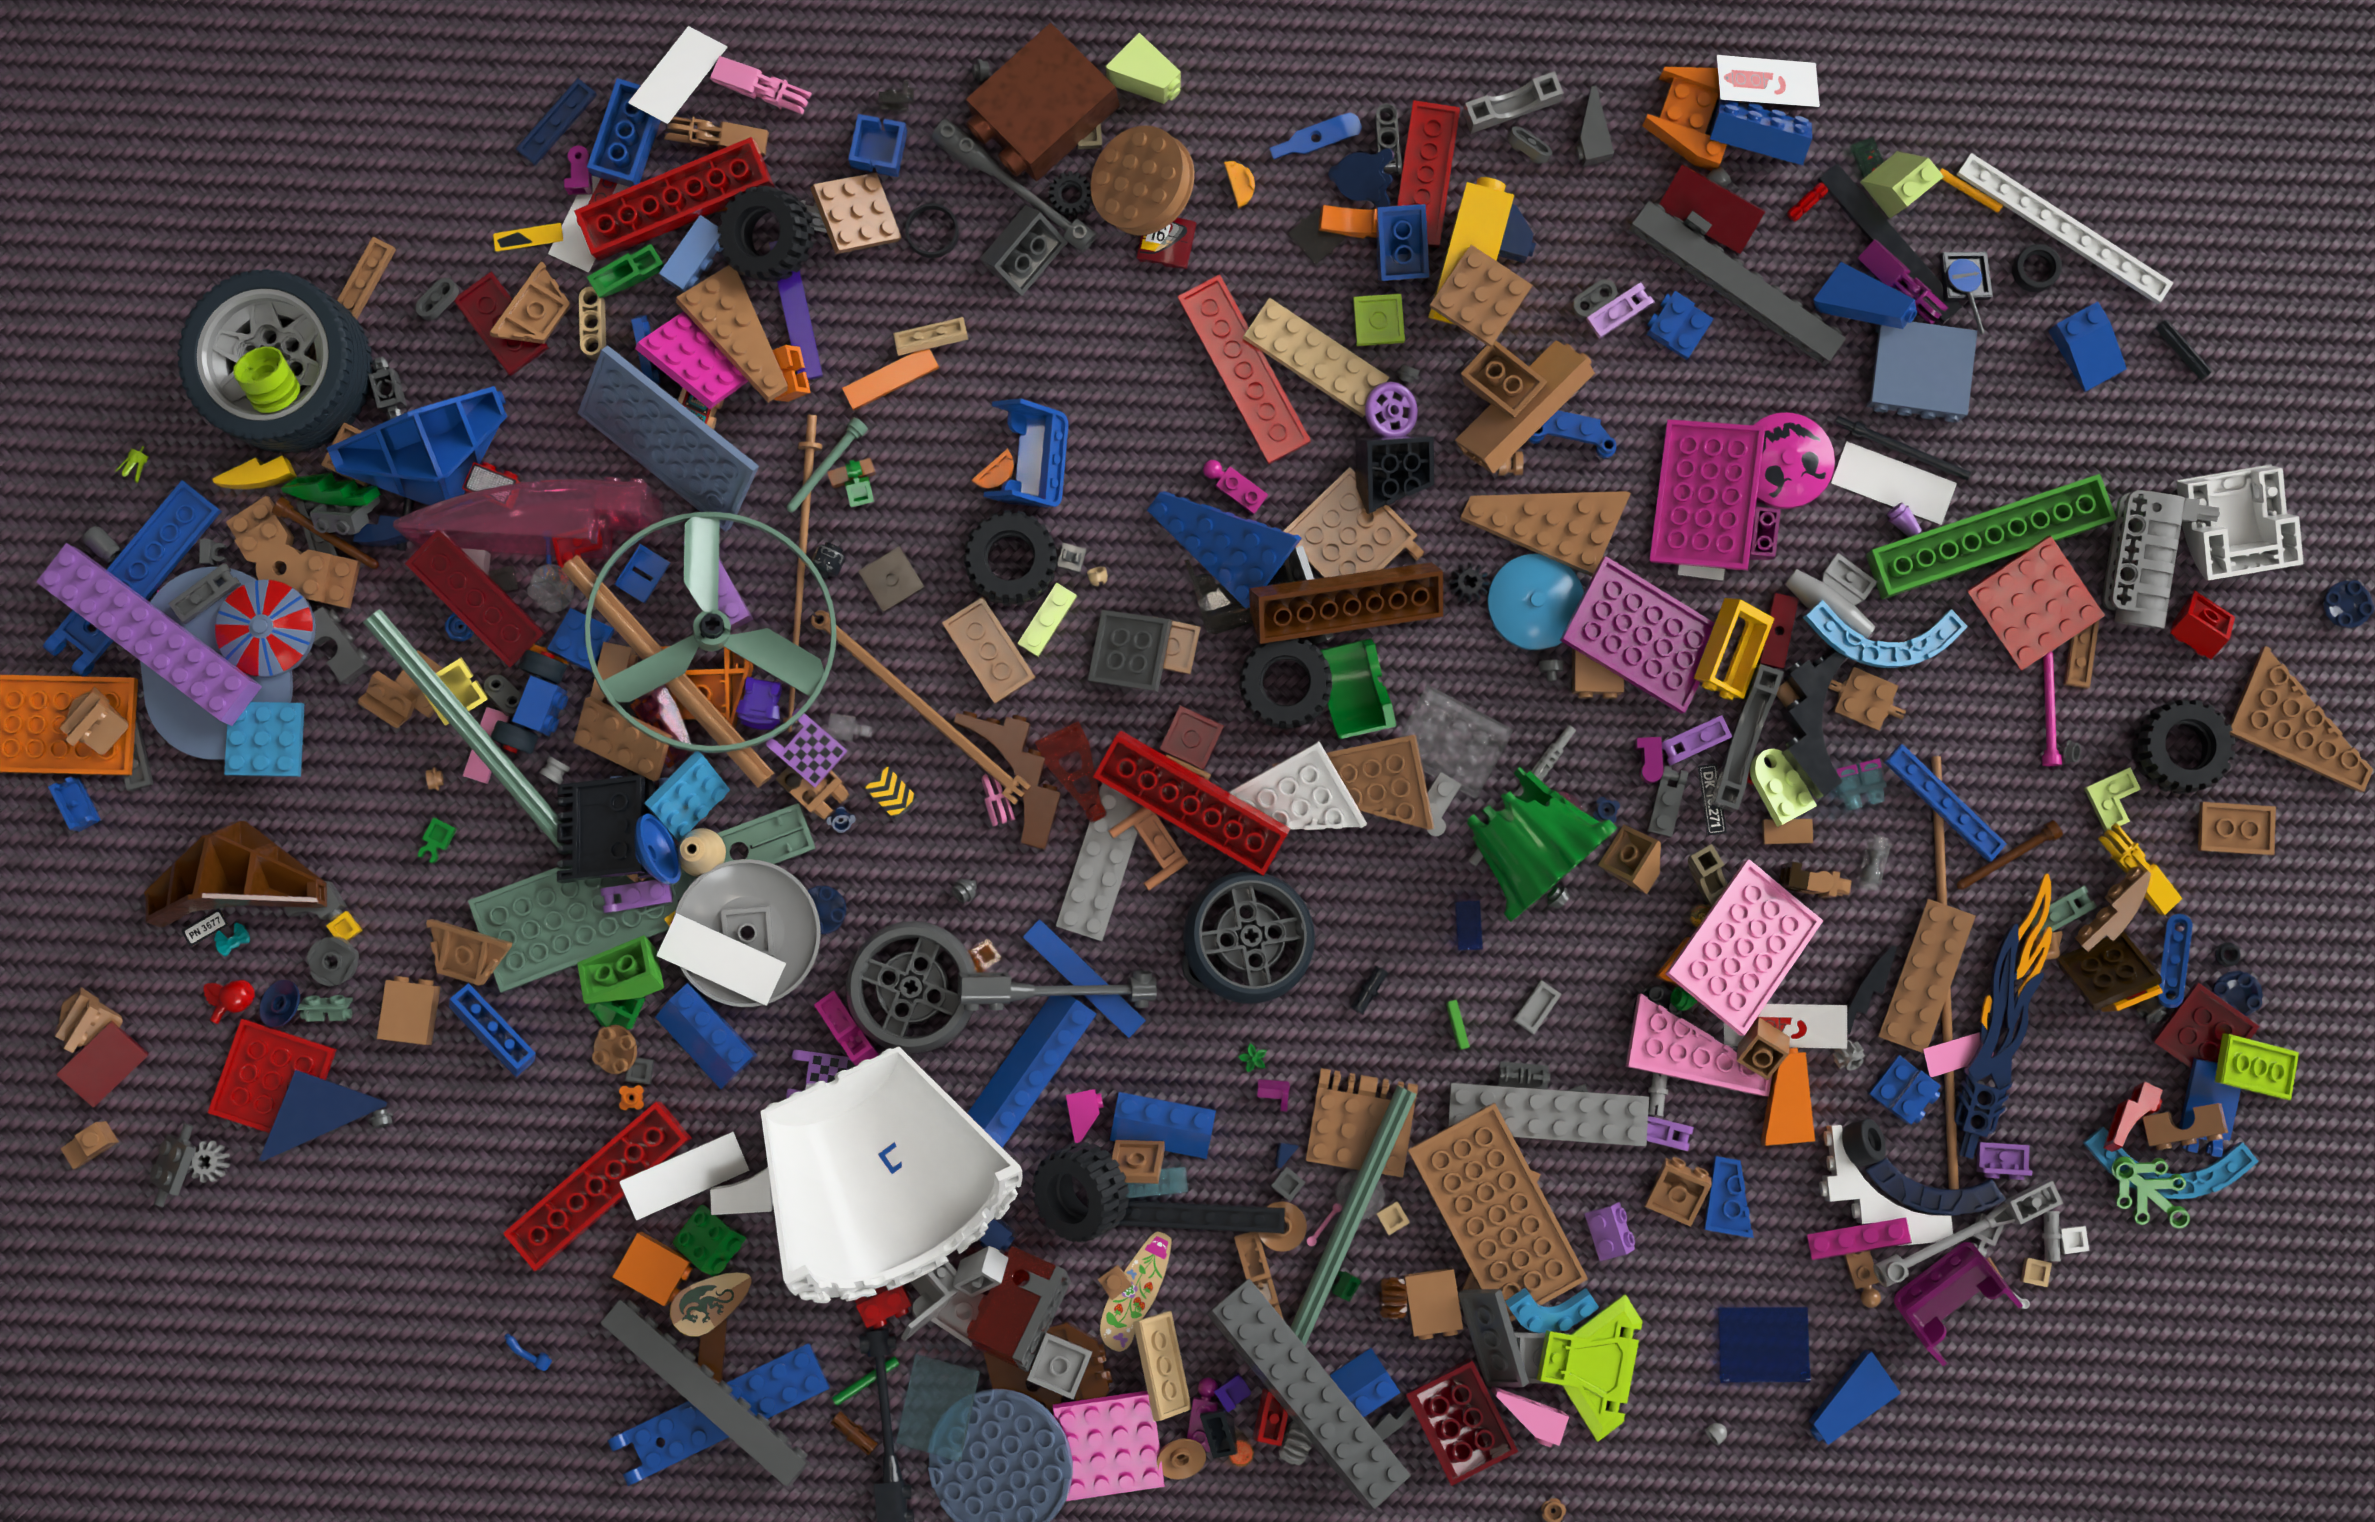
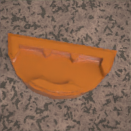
(996, 472)

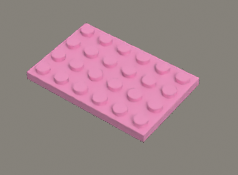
(1744, 947)

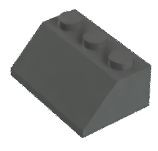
(1023, 250)

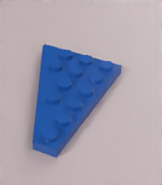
(1230, 548)

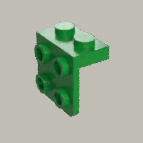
(708, 1241)

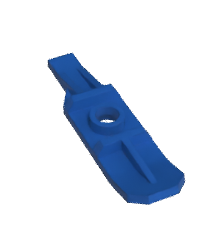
(1329, 131)

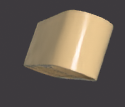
(587, 313)

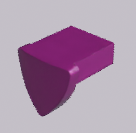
(1274, 1090)

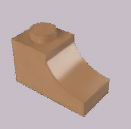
(89, 1144)

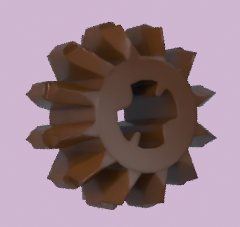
(1392, 1298)

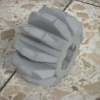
(216, 1162)
(1294, 1445)

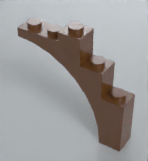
(1010, 741)

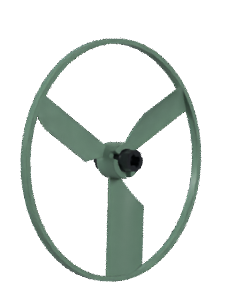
(759, 647)

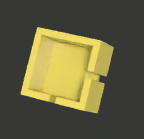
(457, 679)

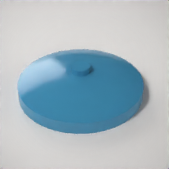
(1533, 601)

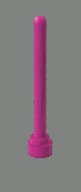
(2051, 755)

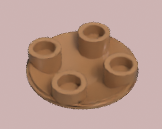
(614, 1049)

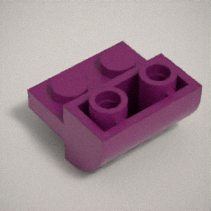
(1765, 533)

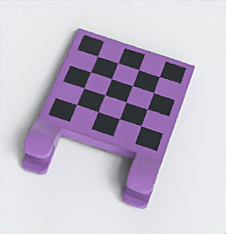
(810, 752)
(821, 1066)

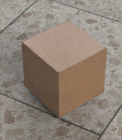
(1763, 1048)

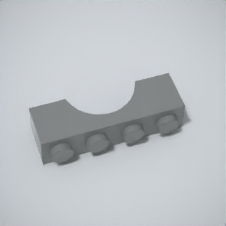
(1498, 109)

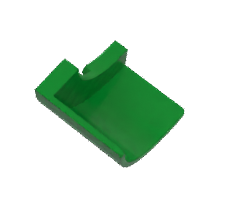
(1357, 697)

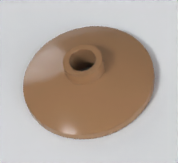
(1292, 1235)
(1181, 1458)

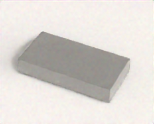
(1537, 1007)

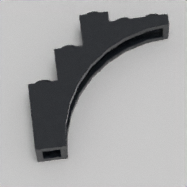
(1809, 753)

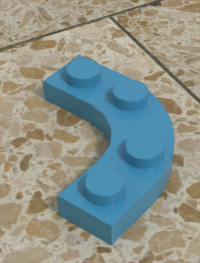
(1556, 1318)

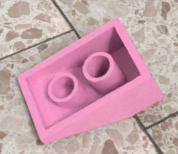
(1540, 1419)

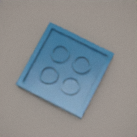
(266, 741)
(687, 795)

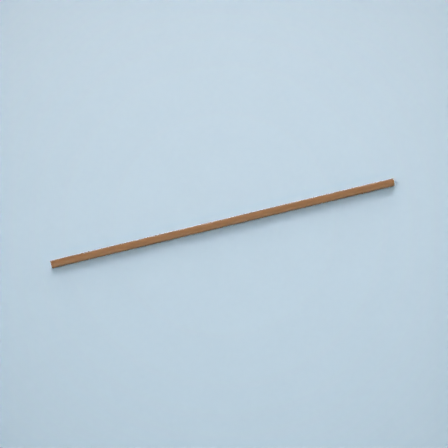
(1946, 1010)

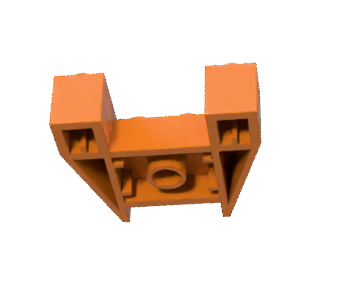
(1687, 115)
(720, 686)

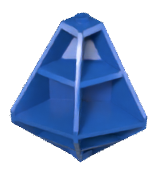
(426, 449)

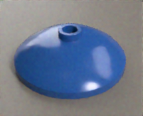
(656, 850)

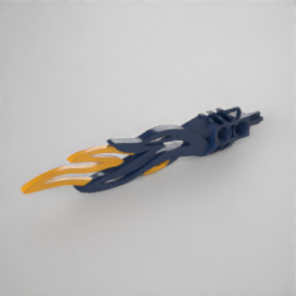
(2001, 1001)

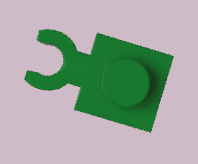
(438, 836)

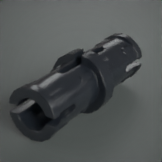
(1369, 990)

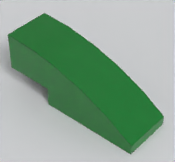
(626, 271)

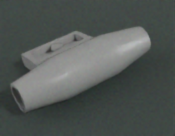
(1841, 589)

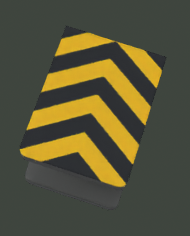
(892, 793)

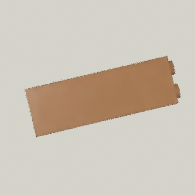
(1497, 435)

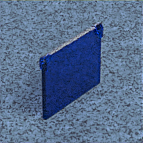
(1764, 1344)

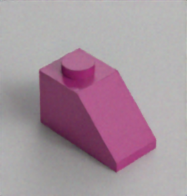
(1083, 1111)

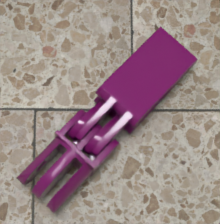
(1893, 272)

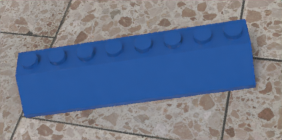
(1030, 1066)

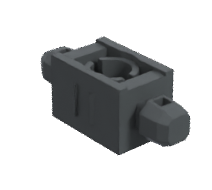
(383, 375)

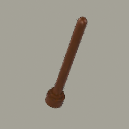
(284, 509)
(2050, 832)

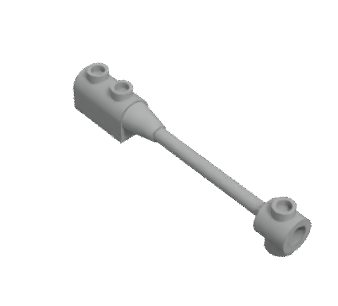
(2013, 1210)

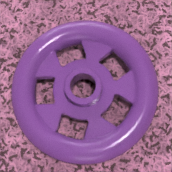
(1373, 407)

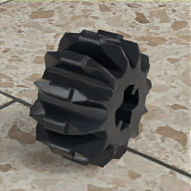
(1468, 592)

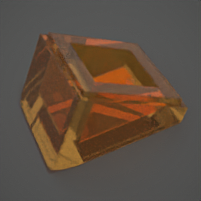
(984, 955)

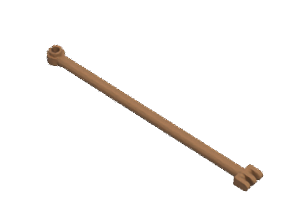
(1010, 784)

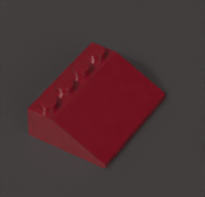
(1461, 1421)

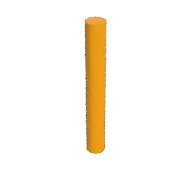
(1971, 191)

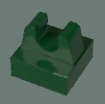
(1346, 1286)

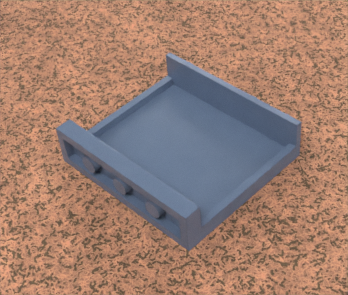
(1923, 370)

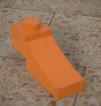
(1348, 221)

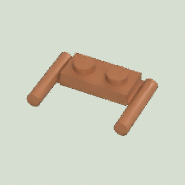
(1157, 841)

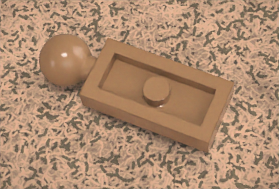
(1863, 1276)

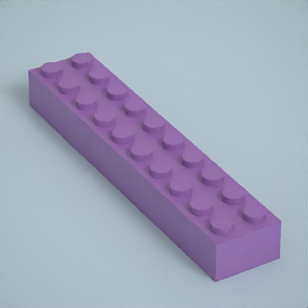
(149, 634)

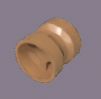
(1515, 464)

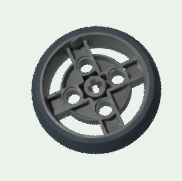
(1257, 981)

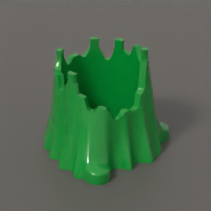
(1535, 841)

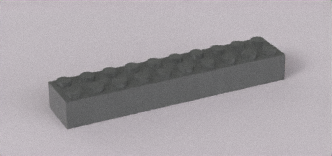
(1308, 1394)

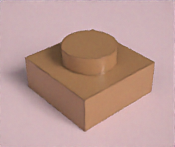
(1115, 1282)

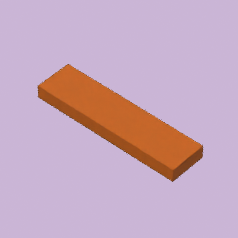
(890, 378)

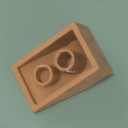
(1502, 379)

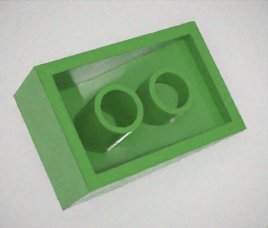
(621, 972)

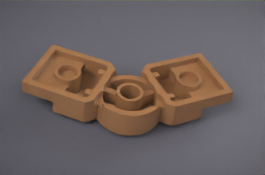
(269, 543)

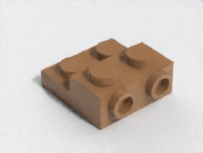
(1679, 1191)

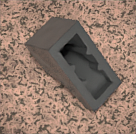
(334, 907)

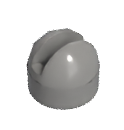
(1716, 1433)

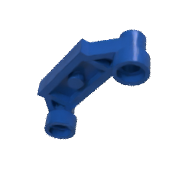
(1579, 429)

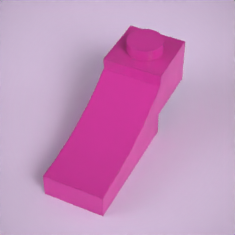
(845, 1029)

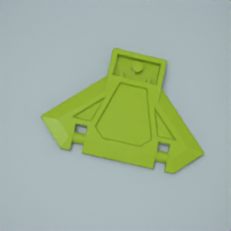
(1595, 1365)

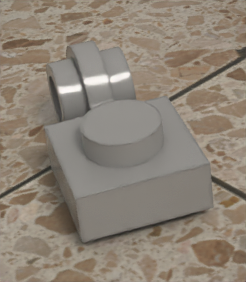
(1987, 1236)

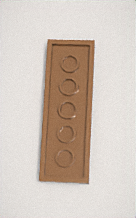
(1926, 976)

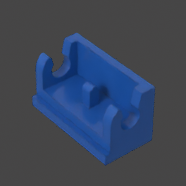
(74, 804)

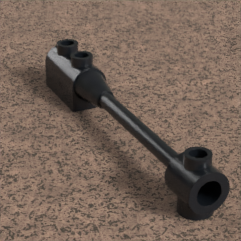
(891, 1492)

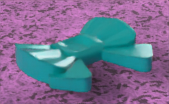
(225, 945)

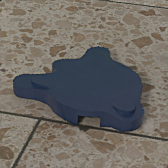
(1362, 176)

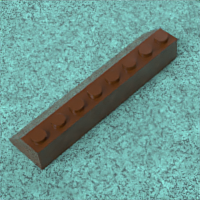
(1346, 602)

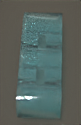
(1171, 1181)

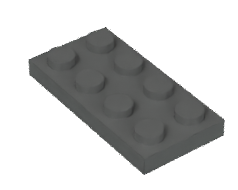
(1493, 1337)

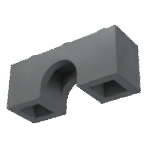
(349, 660)

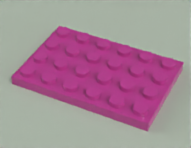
(1707, 494)

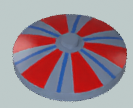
(265, 628)

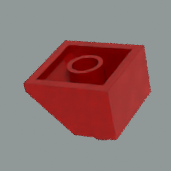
(2203, 625)

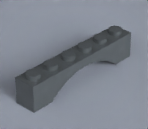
(1742, 746)

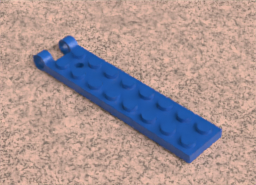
(142, 567)
(687, 1430)

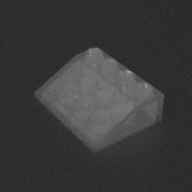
(1456, 739)

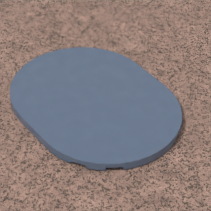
(172, 712)

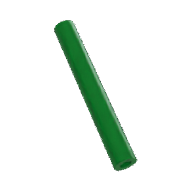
(863, 1382)

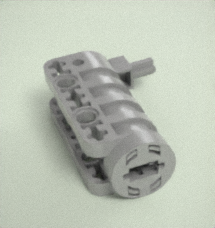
(2149, 554)

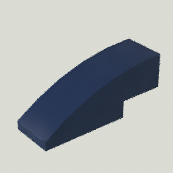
(380, 535)

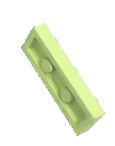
(1047, 619)

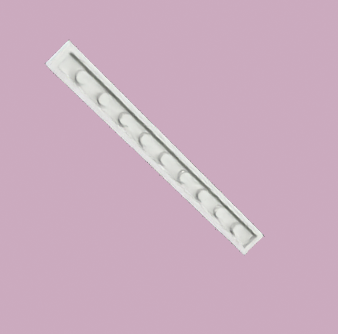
(2064, 228)

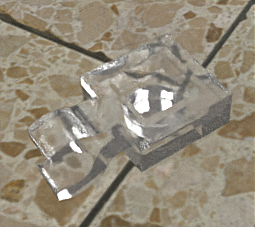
(844, 727)

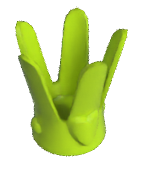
(133, 458)

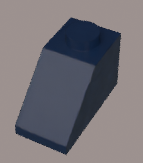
(1517, 238)

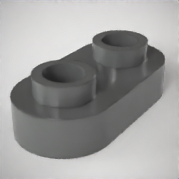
(1529, 144)
(1593, 298)
(437, 299)
(503, 694)

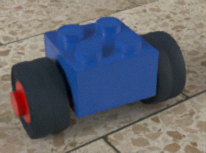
(537, 706)

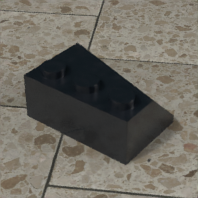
(1393, 468)

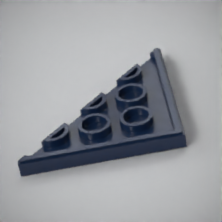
(314, 1108)

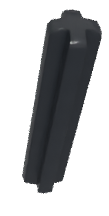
(2183, 349)

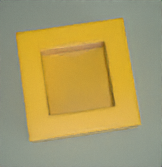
(344, 926)

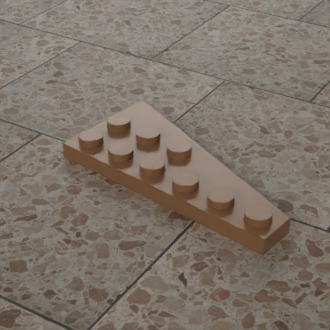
(729, 320)

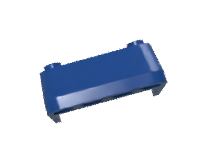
(1040, 454)

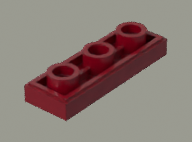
(1776, 646)

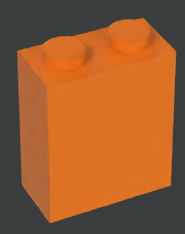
(653, 1269)

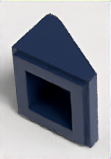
(1284, 1152)

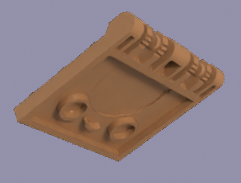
(1348, 1122)

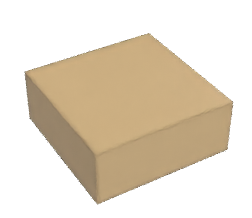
(1392, 1218)
(2036, 1272)

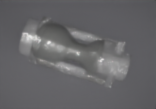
(1871, 875)

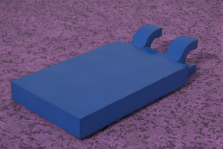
(2204, 1091)

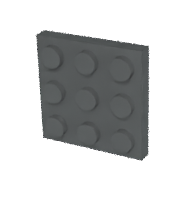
(1130, 650)

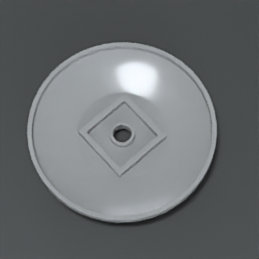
(769, 902)

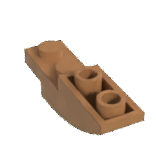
(2124, 903)

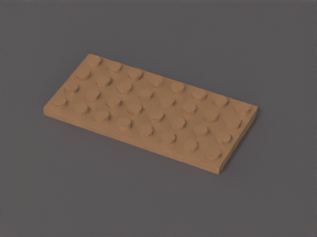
(1496, 1209)

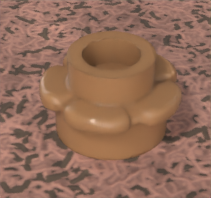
(434, 779)
(1559, 1513)

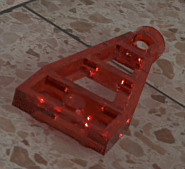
(1062, 744)

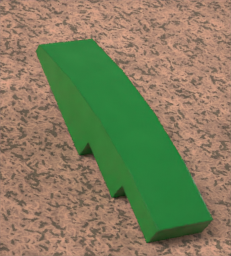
(325, 490)

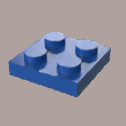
(570, 639)

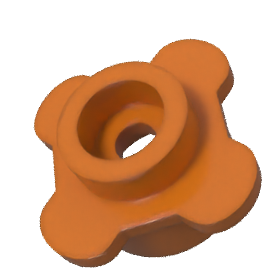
(636, 1092)

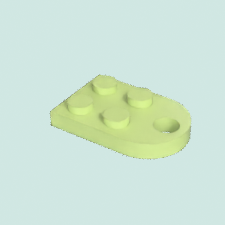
(1780, 787)

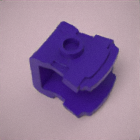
(760, 704)

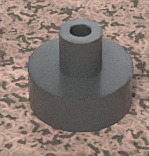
(1551, 667)

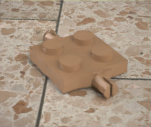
(1866, 698)

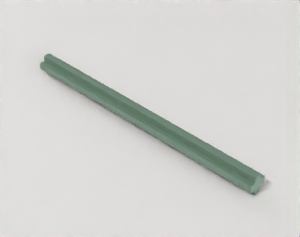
(464, 723)
(1352, 1213)

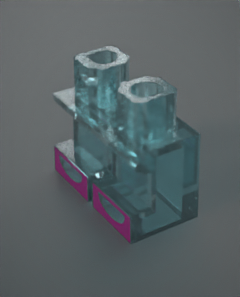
(1861, 779)

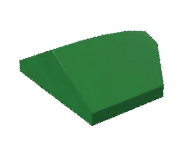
(618, 1012)

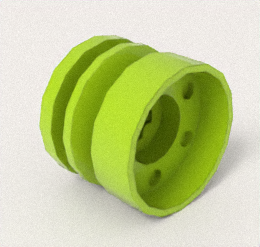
(266, 379)

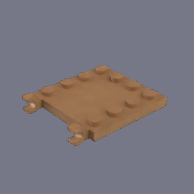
(1345, 538)

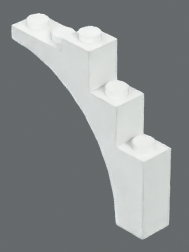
(746, 1195)
(1869, 1205)

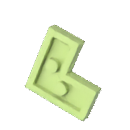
(2106, 794)

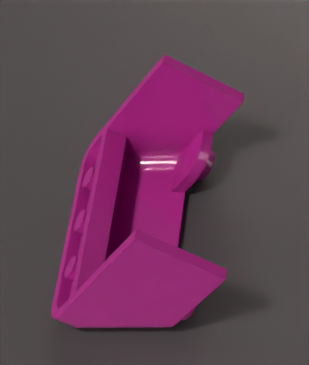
(1944, 1289)

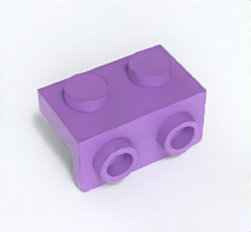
(2003, 1159)
(1610, 1231)

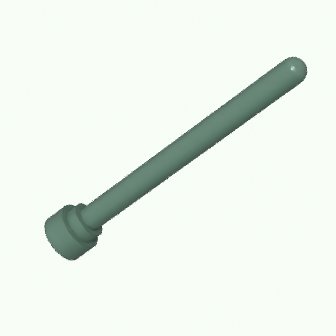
(855, 429)

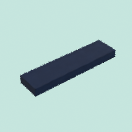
(556, 121)

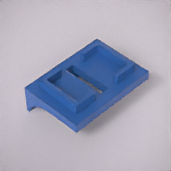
(648, 563)

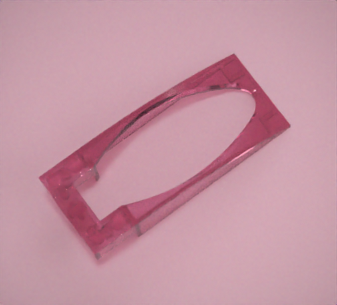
(528, 515)

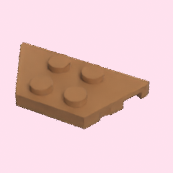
(533, 310)
(465, 953)

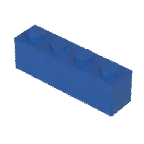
(492, 1030)

